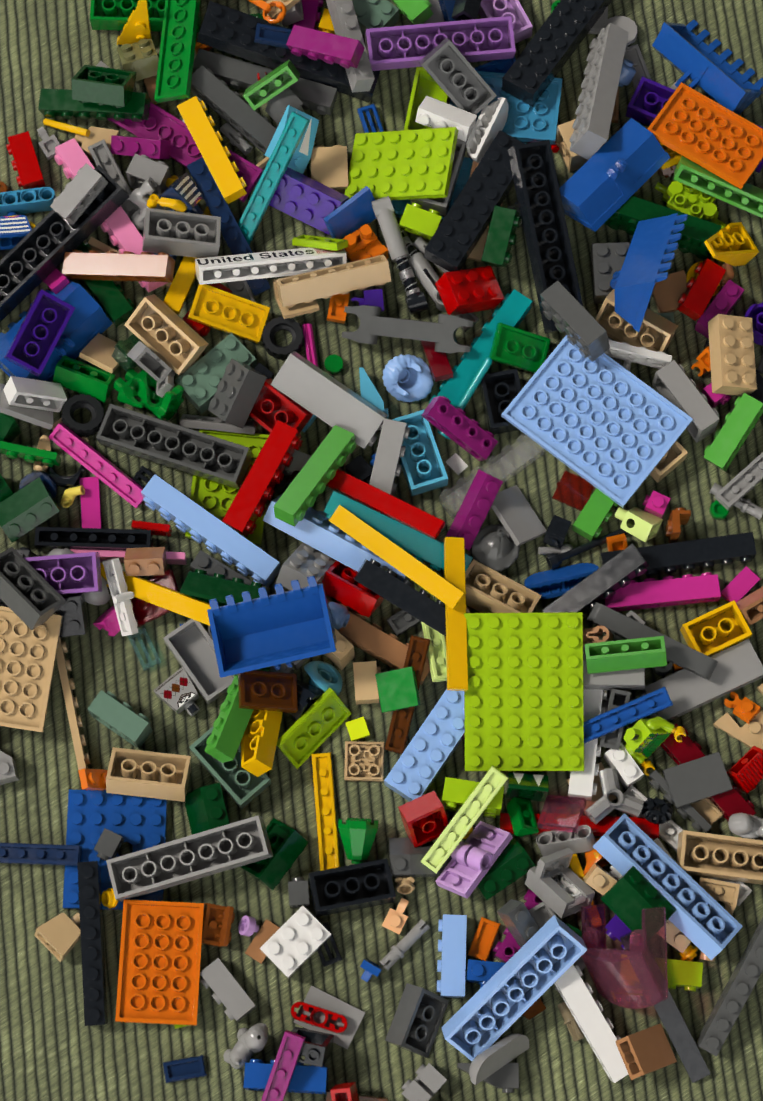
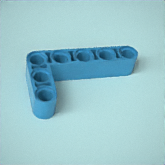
(20, 200)

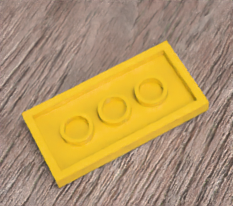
(228, 313)

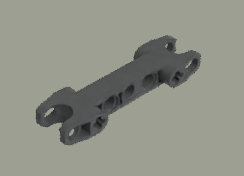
(374, 325)

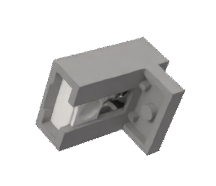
(558, 884)

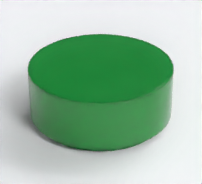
(333, 364)
(718, 511)

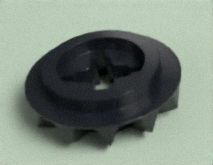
(655, 816)

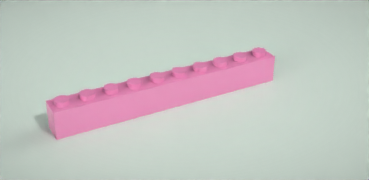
(118, 225)

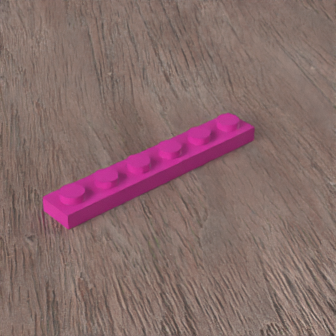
(97, 464)

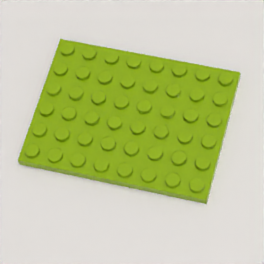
(524, 692)

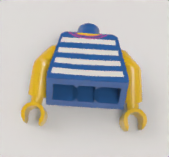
(13, 229)

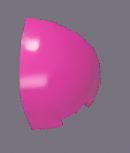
(108, 621)

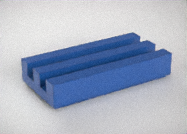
(364, 125)

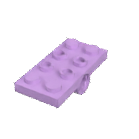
(473, 859)

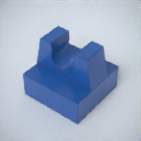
(370, 969)

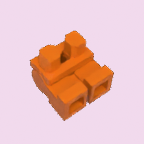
(364, 244)

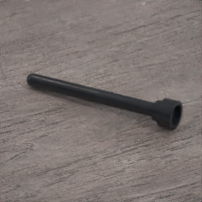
(555, 559)

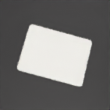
(456, 464)

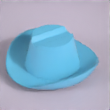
(324, 676)

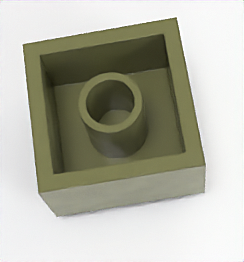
(139, 58)

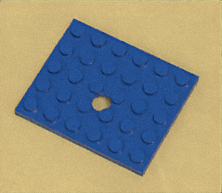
(134, 818)

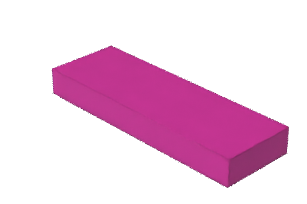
(91, 503)

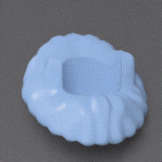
(407, 378)

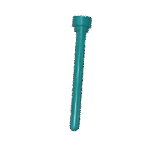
(473, 386)

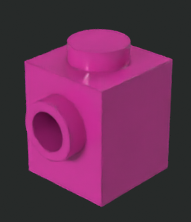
(713, 398)
(656, 504)

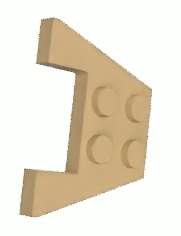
(749, 734)

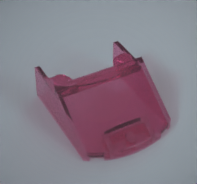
(627, 976)

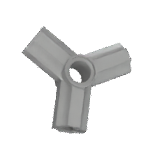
(603, 806)

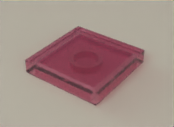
(561, 813)

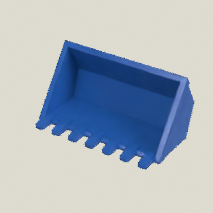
(706, 67)
(612, 175)
(643, 265)
(81, 328)
(271, 628)

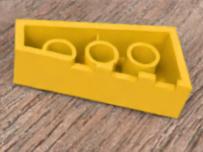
(260, 741)

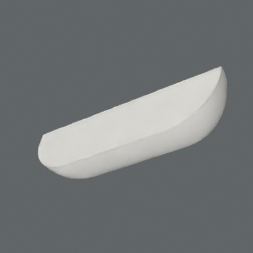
(489, 123)

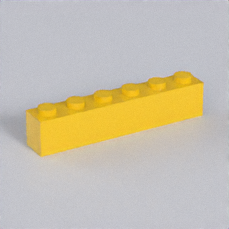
(211, 149)

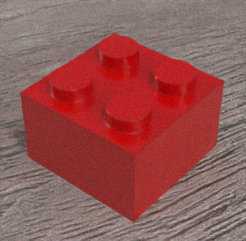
(423, 818)

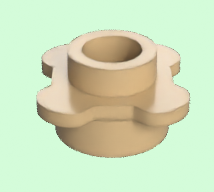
(405, 884)

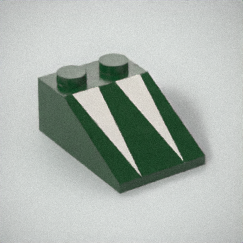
(527, 785)

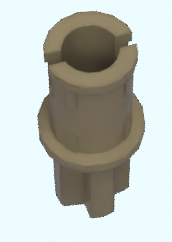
(570, 1022)

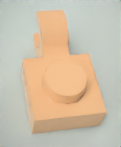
(396, 919)

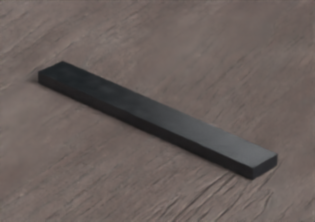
(678, 1033)

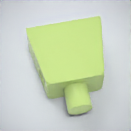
(639, 523)

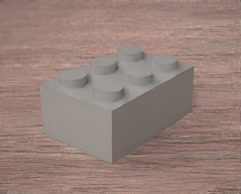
(302, 564)

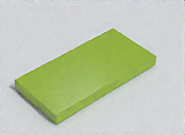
(313, 728)

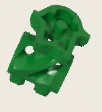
(138, 394)

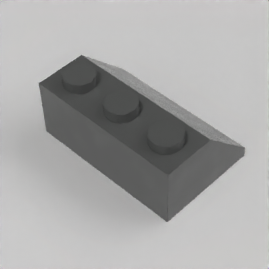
(417, 1020)

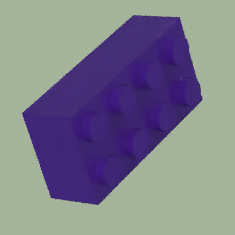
(306, 199)
(39, 332)

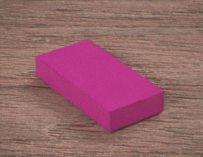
(56, 281)
(740, 585)

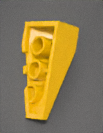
(732, 245)

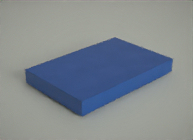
(351, 214)

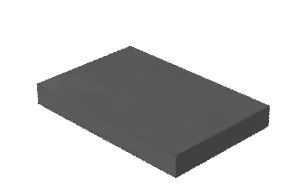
(697, 780)

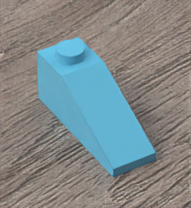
(369, 391)

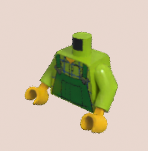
(647, 737)

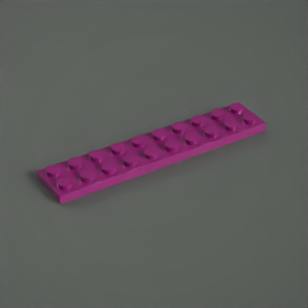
(183, 147)

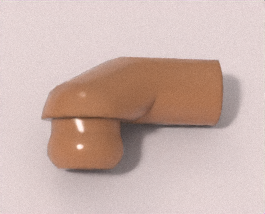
(729, 274)

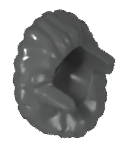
(495, 548)

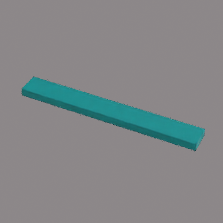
(272, 175)

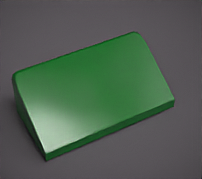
(522, 817)

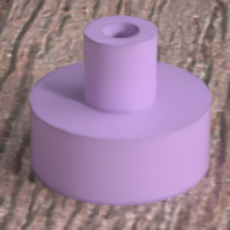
(247, 926)

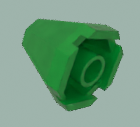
(357, 837)

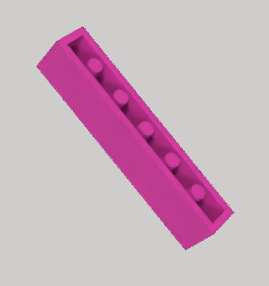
(666, 592)

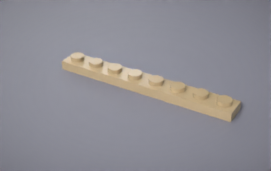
(72, 703)

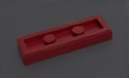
(437, 361)

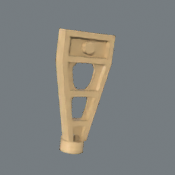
(722, 892)

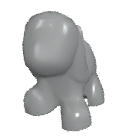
(140, 197)
(746, 826)
(249, 1042)

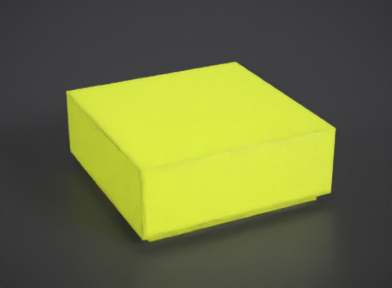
(357, 729)

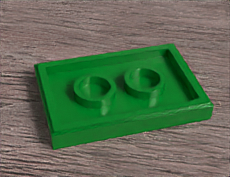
(519, 348)

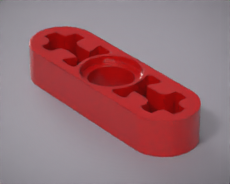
(302, 1018)

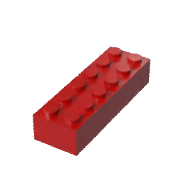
(262, 478)

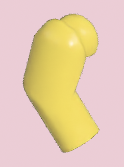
(70, 495)

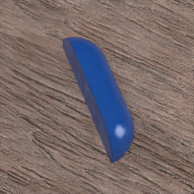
(559, 580)

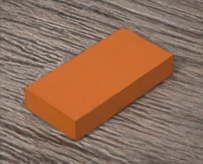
(483, 939)

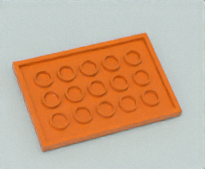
(709, 135)
(159, 962)

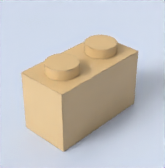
(365, 682)

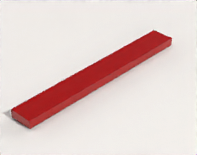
(386, 504)
(598, 829)

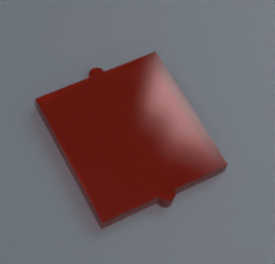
(573, 491)

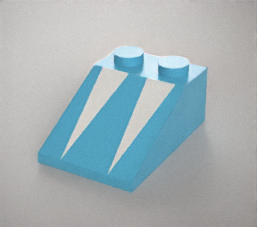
(304, 149)

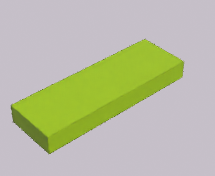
(320, 242)

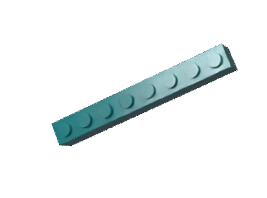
(511, 313)
(405, 537)

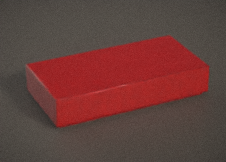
(156, 528)

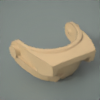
(44, 444)

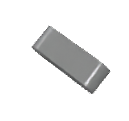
(556, 840)

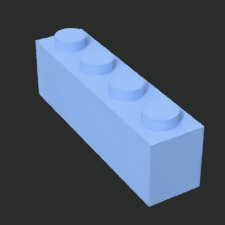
(453, 956)

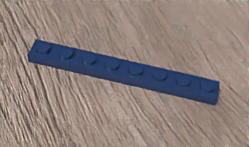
(229, 226)

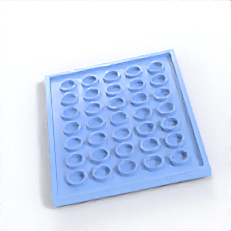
(597, 420)

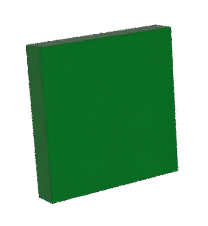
(397, 689)

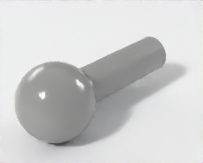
(548, 550)

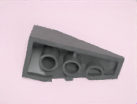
(406, 859)

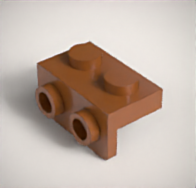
(678, 517)
(217, 925)

